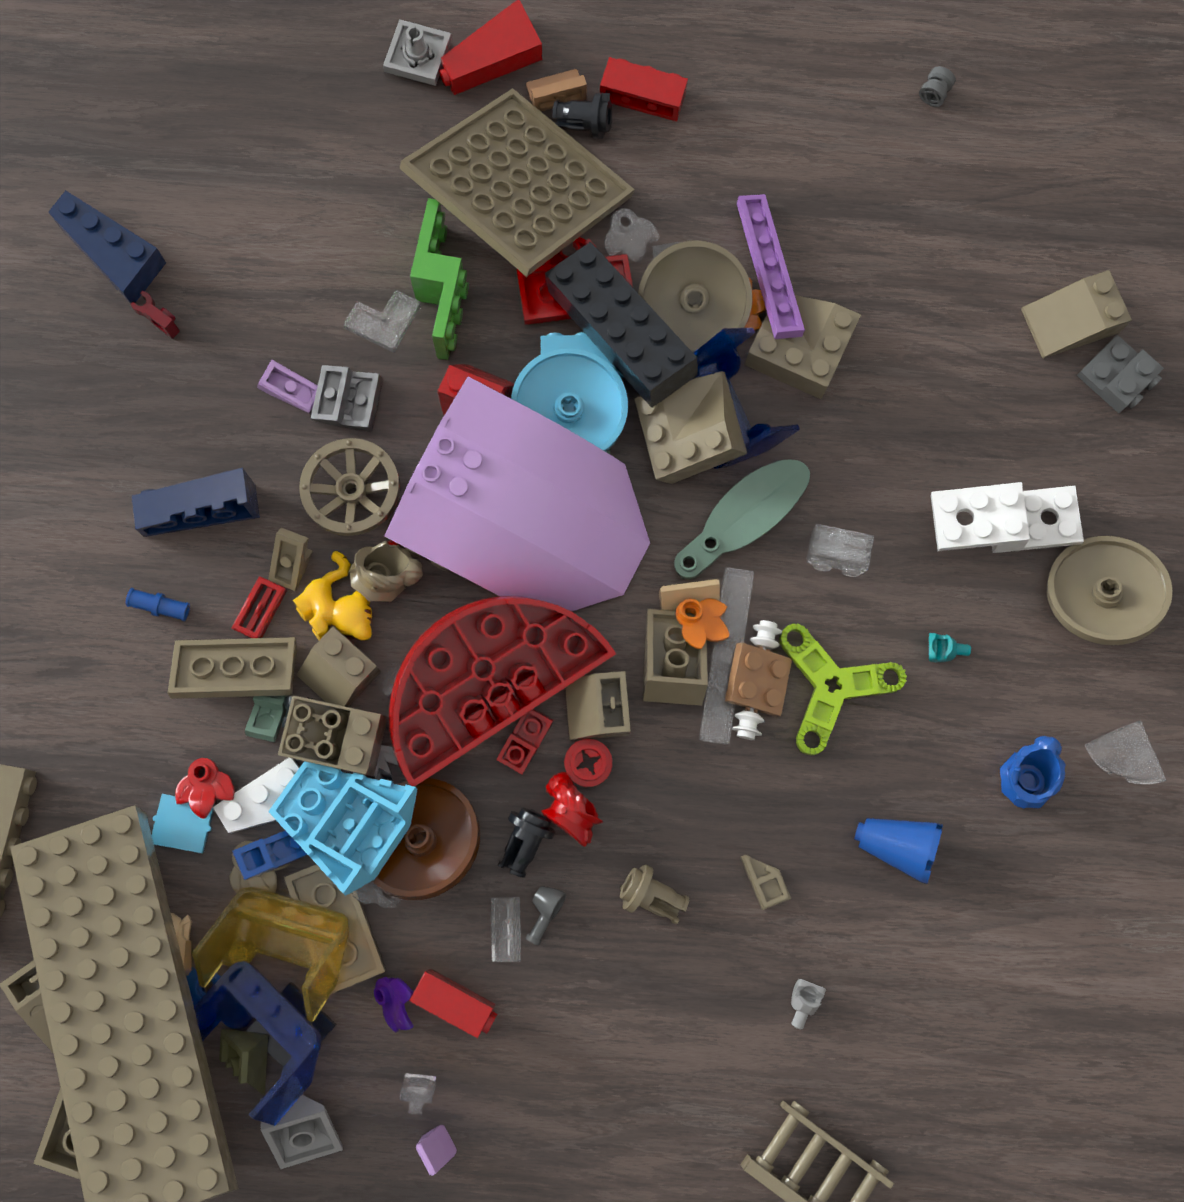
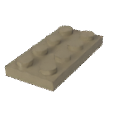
(232, 668)
(361, 954)

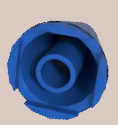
(902, 844)

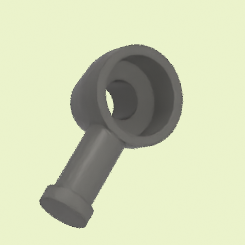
(548, 903)

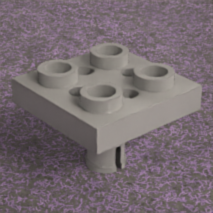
(412, 46)

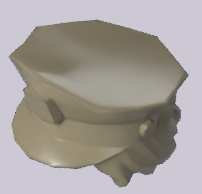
(384, 571)

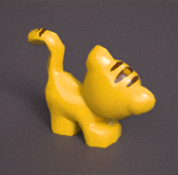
(348, 614)

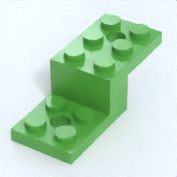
(439, 279)

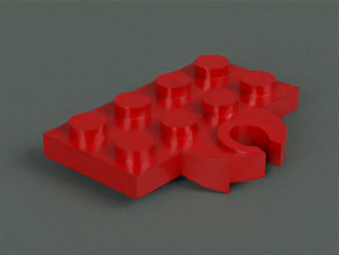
(538, 303)

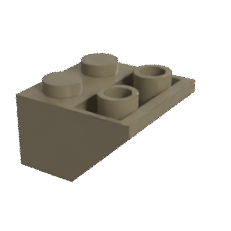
(598, 706)

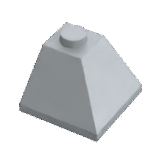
(302, 1134)

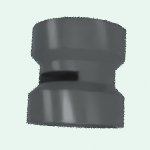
(936, 88)

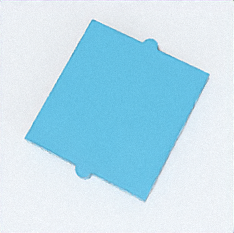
(179, 826)

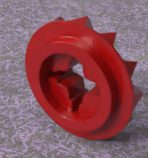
(574, 758)

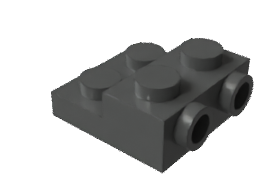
(1121, 374)

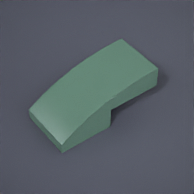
(266, 717)

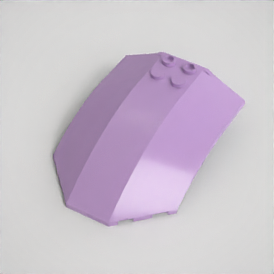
(521, 505)

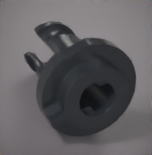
(585, 115)
(525, 840)

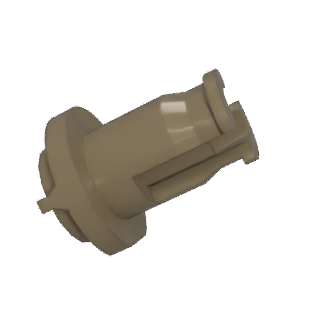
(651, 895)

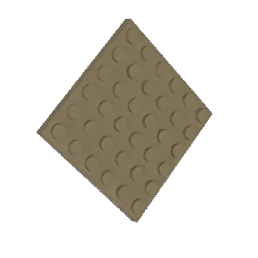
(517, 181)

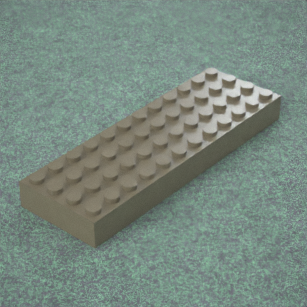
(121, 1015)

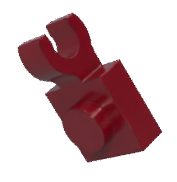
(160, 318)

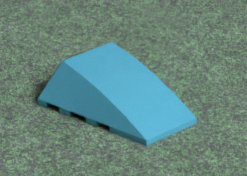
(345, 821)

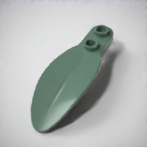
(746, 513)

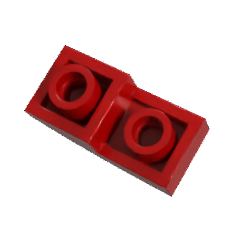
(525, 740)

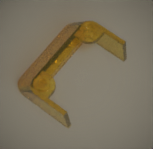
(280, 929)

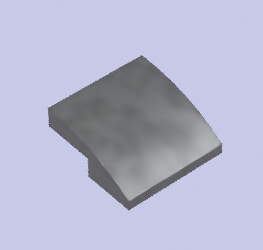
(346, 398)

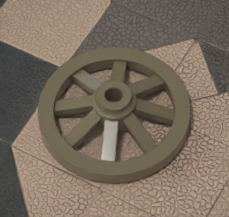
(347, 482)

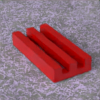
(270, 612)

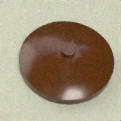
(436, 846)

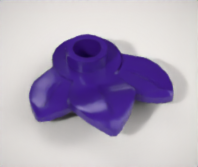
(392, 995)

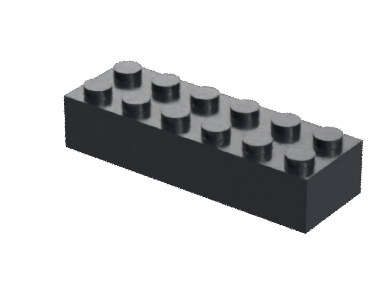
(621, 324)

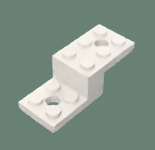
(1006, 518)

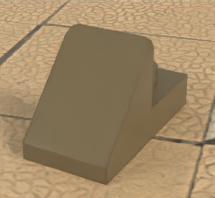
(289, 559)

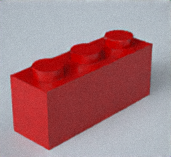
(644, 88)

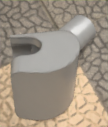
(806, 1000)

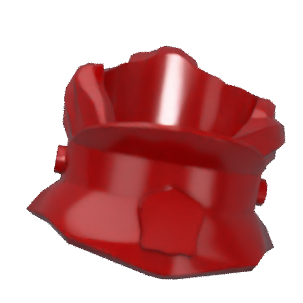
(571, 809)

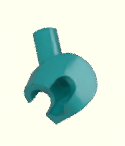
(945, 648)

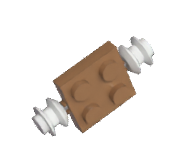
(758, 679)

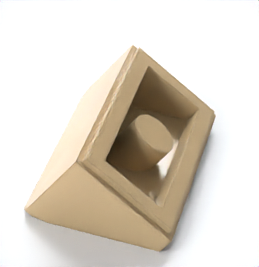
(673, 595)

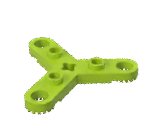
(853, 683)

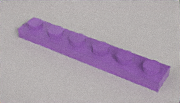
(770, 267)

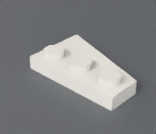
(255, 799)

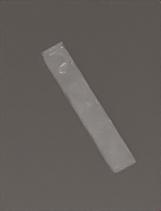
(718, 713)

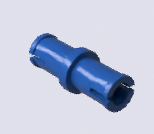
(157, 604)

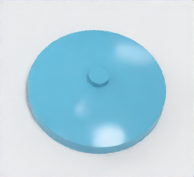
(575, 392)

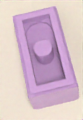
(288, 386)
(436, 1149)

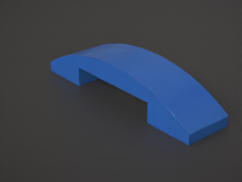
(267, 854)

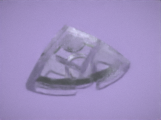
(1127, 755)

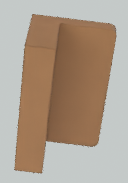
(561, 86)

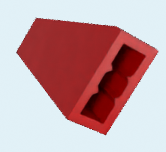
(492, 50)

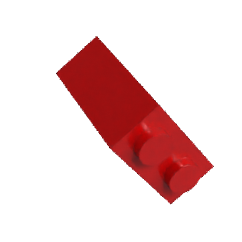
(454, 1003)

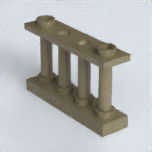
(788, 1186)

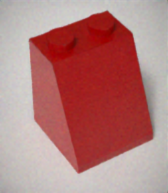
(458, 374)

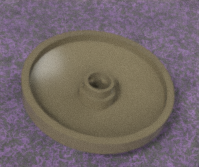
(697, 290)
(1109, 590)

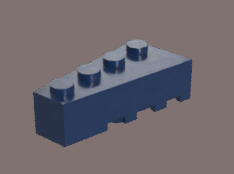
(117, 252)
(196, 504)

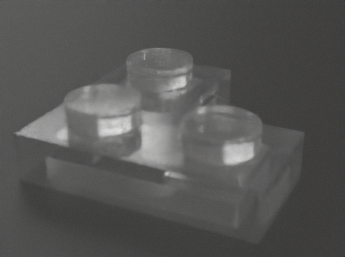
(386, 327)

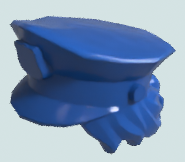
(1033, 773)

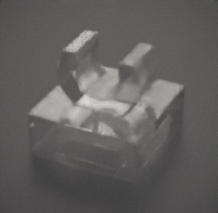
(417, 1090)

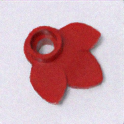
(203, 791)

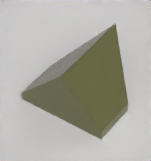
(246, 1055)

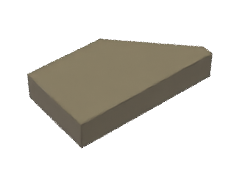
(766, 882)

